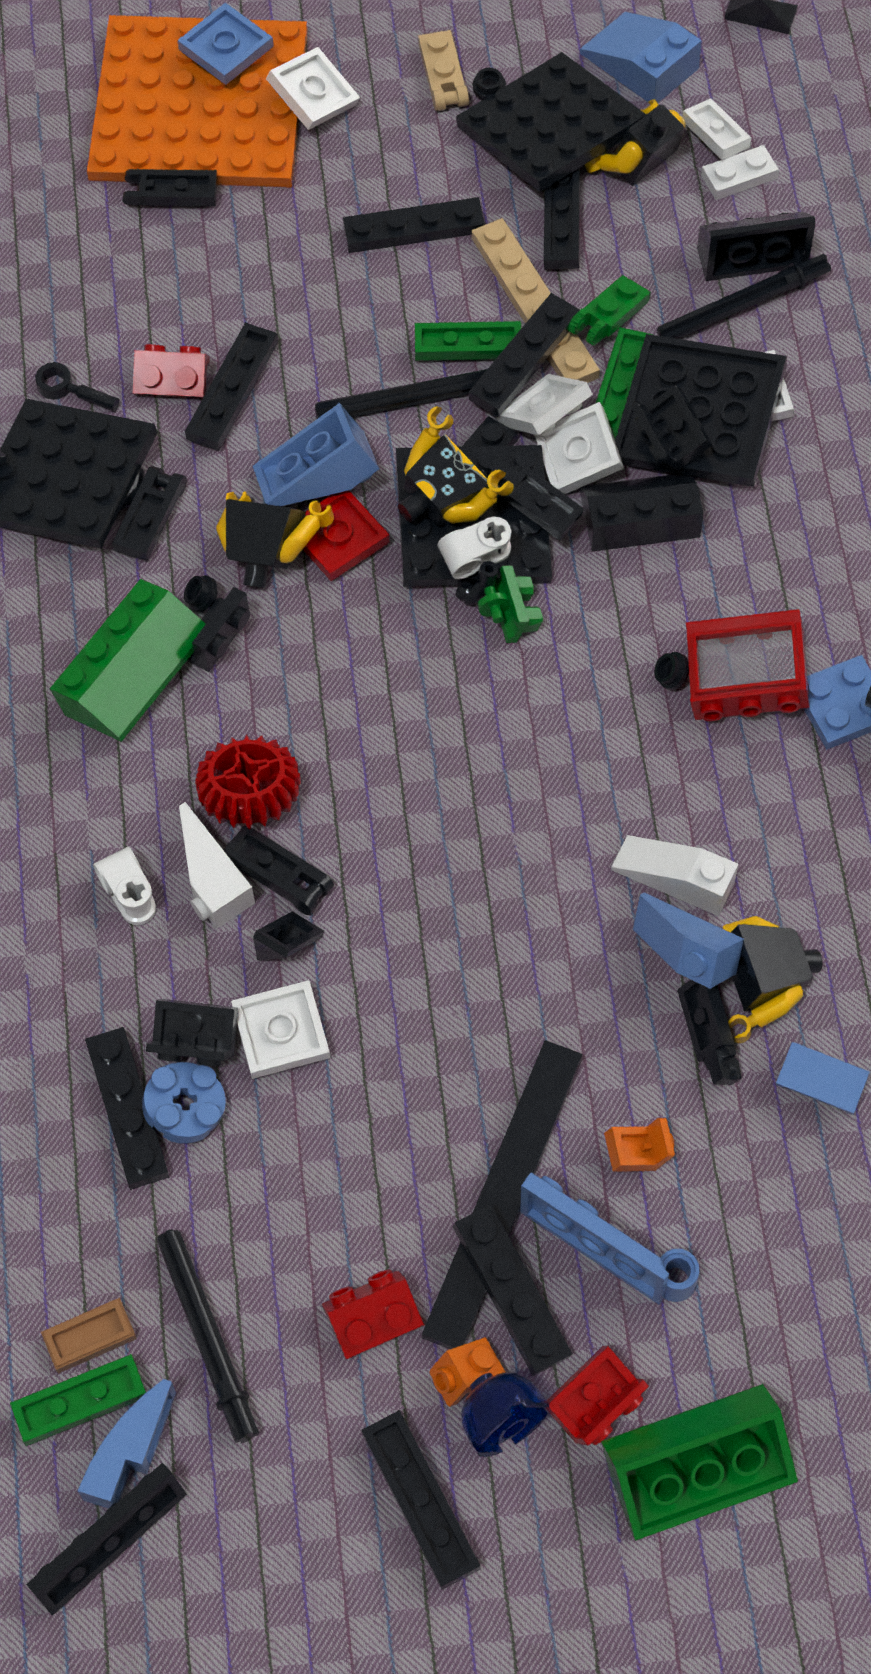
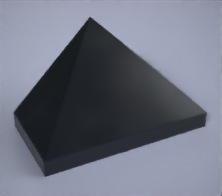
(762, 13)
(285, 937)

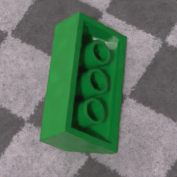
(128, 661)
(700, 1461)

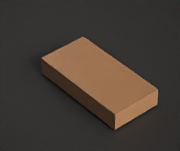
(88, 1335)

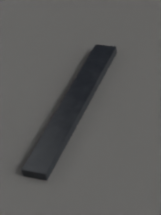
(517, 1158)

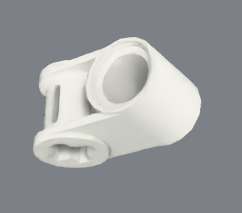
(470, 547)
(125, 882)

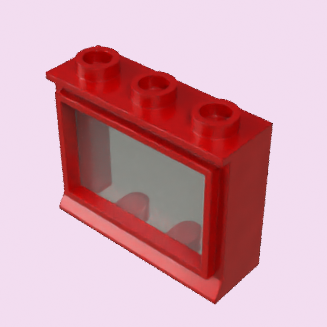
(747, 665)

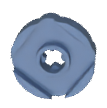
(168, 1117)

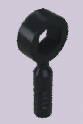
(61, 390)

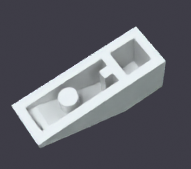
(678, 871)
(215, 881)

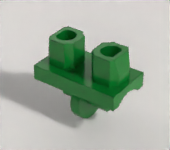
(507, 607)

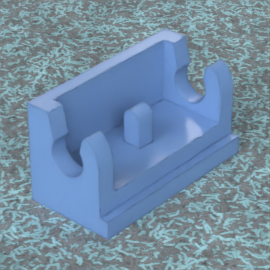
(822, 1078)

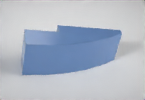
(128, 1447)

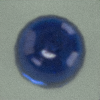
(501, 1410)

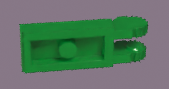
(610, 309)

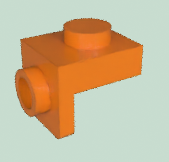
(640, 1146)
(461, 1367)

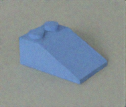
(645, 54)
(317, 461)

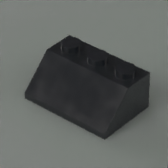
(755, 245)
(642, 511)

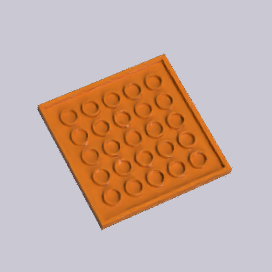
(175, 115)

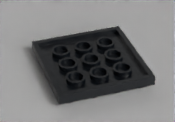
(550, 121)
(727, 389)
(69, 471)
(529, 542)

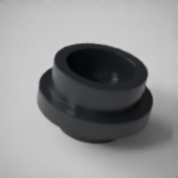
(488, 82)
(200, 593)
(672, 670)

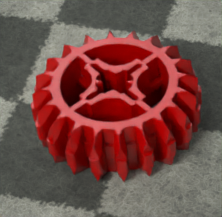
(247, 781)

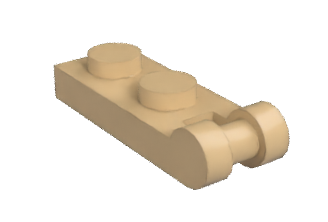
(443, 70)

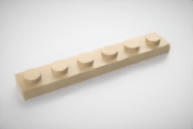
(527, 293)

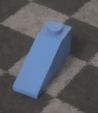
(687, 942)

